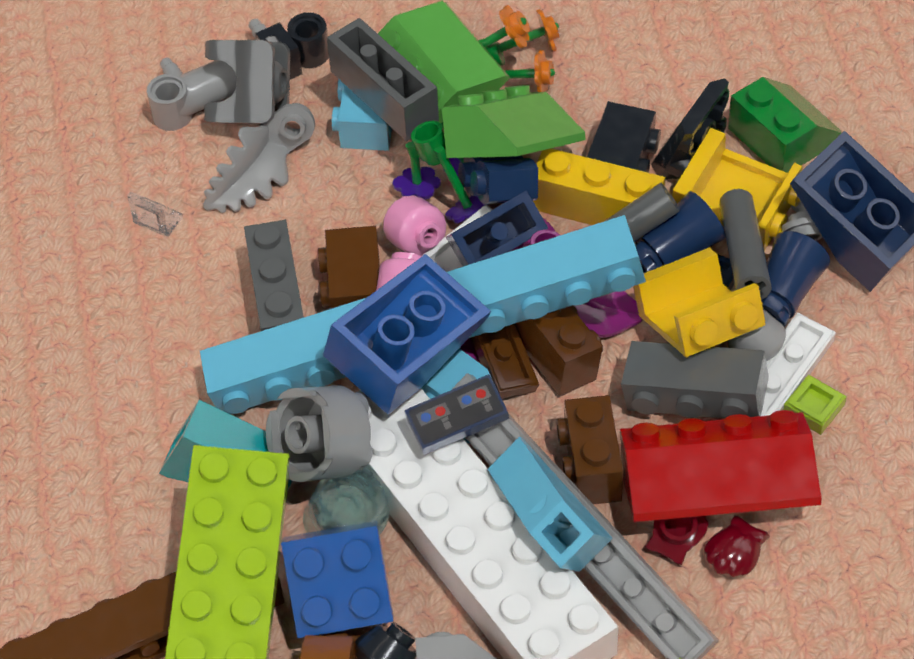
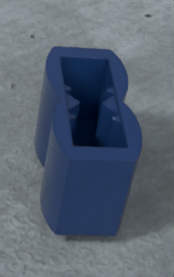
(499, 178)

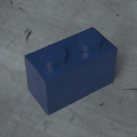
(497, 230)

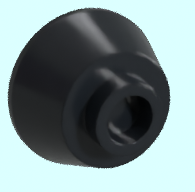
(386, 643)

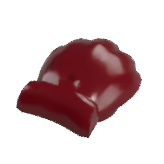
(677, 536)
(735, 548)

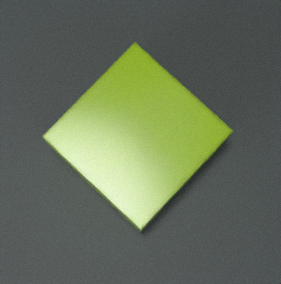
(817, 402)

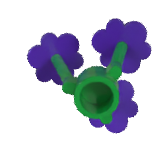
(429, 145)

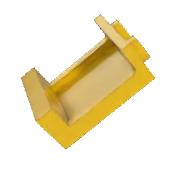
(719, 170)

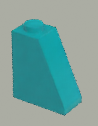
(210, 428)

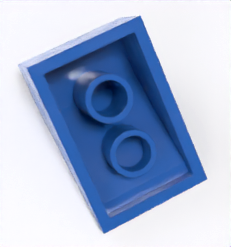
(404, 333)

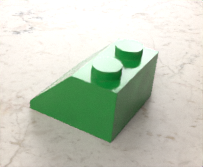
(779, 124)

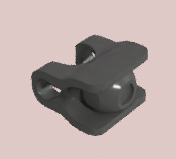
(261, 78)

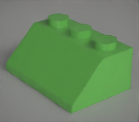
(444, 52)
(506, 124)

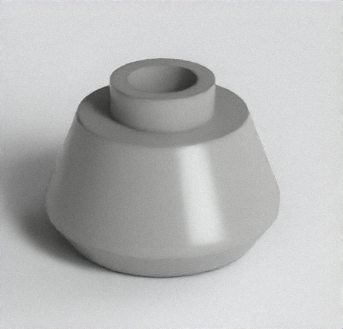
(766, 338)

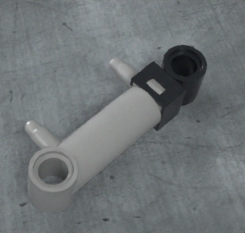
(179, 95)

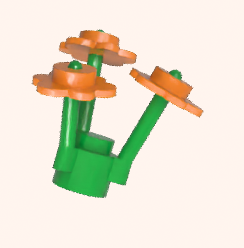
(518, 30)

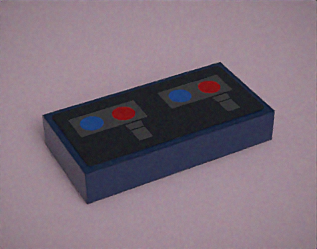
(456, 414)

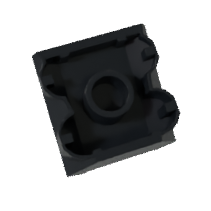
(689, 134)

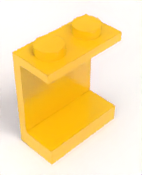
(694, 307)

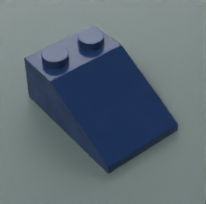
(858, 209)

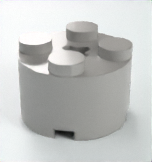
(321, 431)

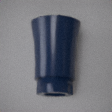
(681, 235)
(793, 269)

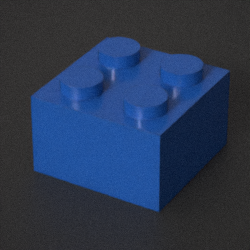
(337, 579)

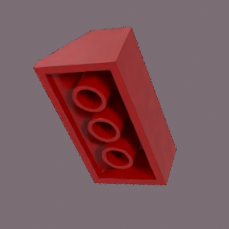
(719, 466)

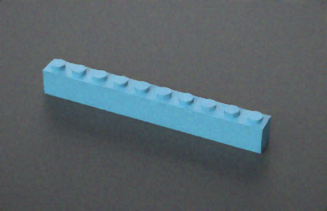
(510, 285)

